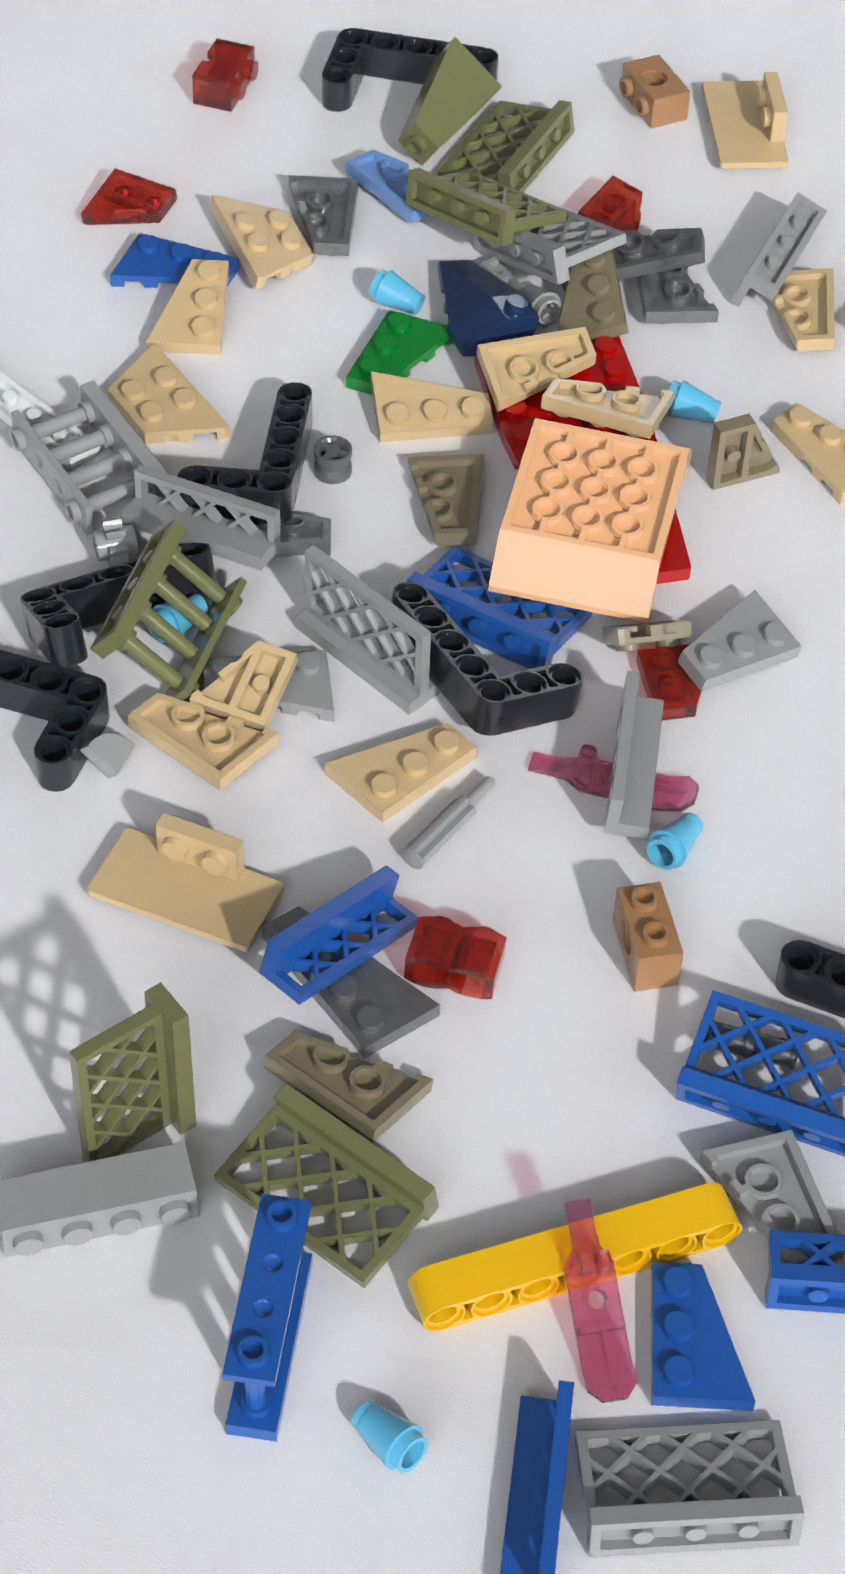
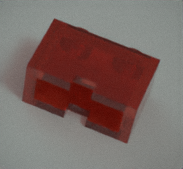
(225, 76)

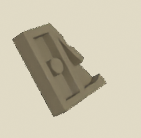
(738, 453)
(630, 636)

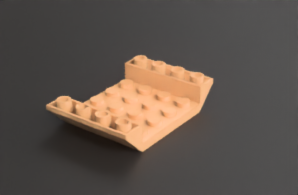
(588, 520)

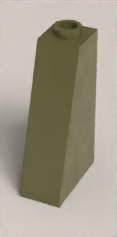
(448, 100)

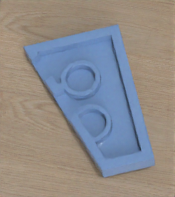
(386, 180)

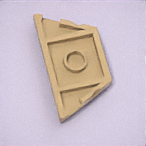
(262, 239)
(163, 402)

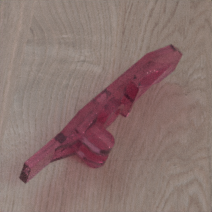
(592, 776)
(602, 1331)

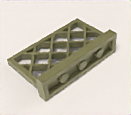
(528, 155)
(479, 204)
(165, 1069)
(359, 1159)

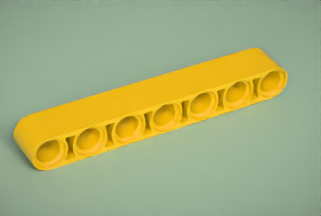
(534, 1265)

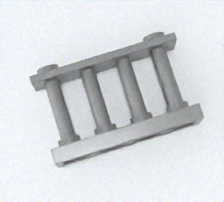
(110, 432)

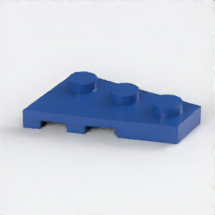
(162, 261)
(691, 1345)

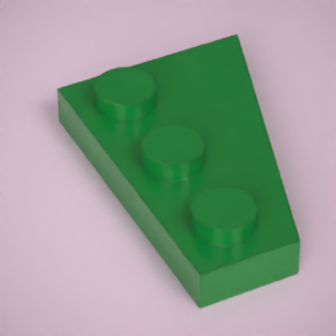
(396, 348)

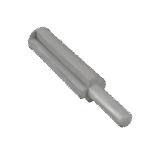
(445, 825)

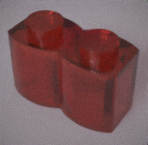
(455, 957)

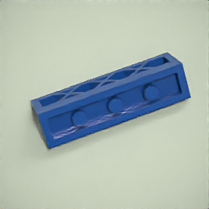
(327, 932)
(809, 1286)
(537, 1483)

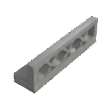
(781, 249)
(229, 539)
(634, 762)

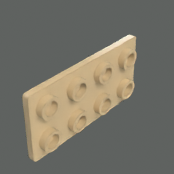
(748, 122)
(188, 881)

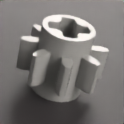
(115, 542)

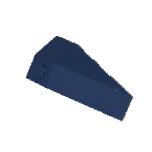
(482, 307)

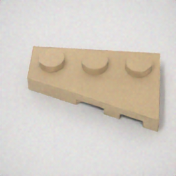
(807, 308)
(195, 311)
(531, 363)
(427, 410)
(620, 410)
(816, 442)
(203, 743)
(402, 770)

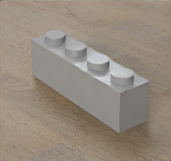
(97, 1199)

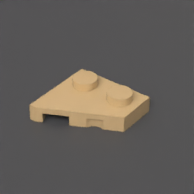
(250, 686)

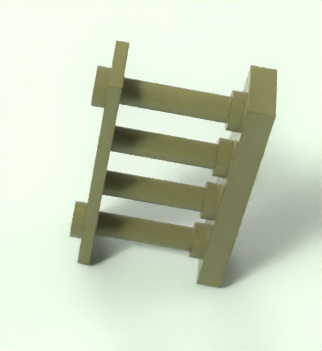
(134, 606)

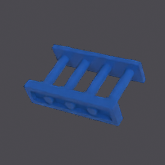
(268, 1318)

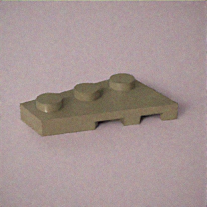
(594, 298)
(450, 495)
(352, 1090)

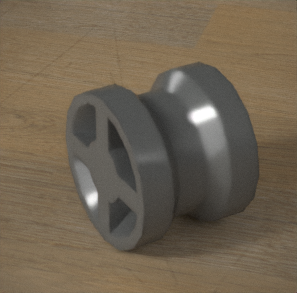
(332, 459)

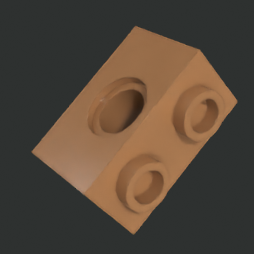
(654, 91)
(647, 936)

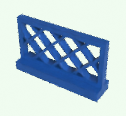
(492, 623)
(759, 1105)

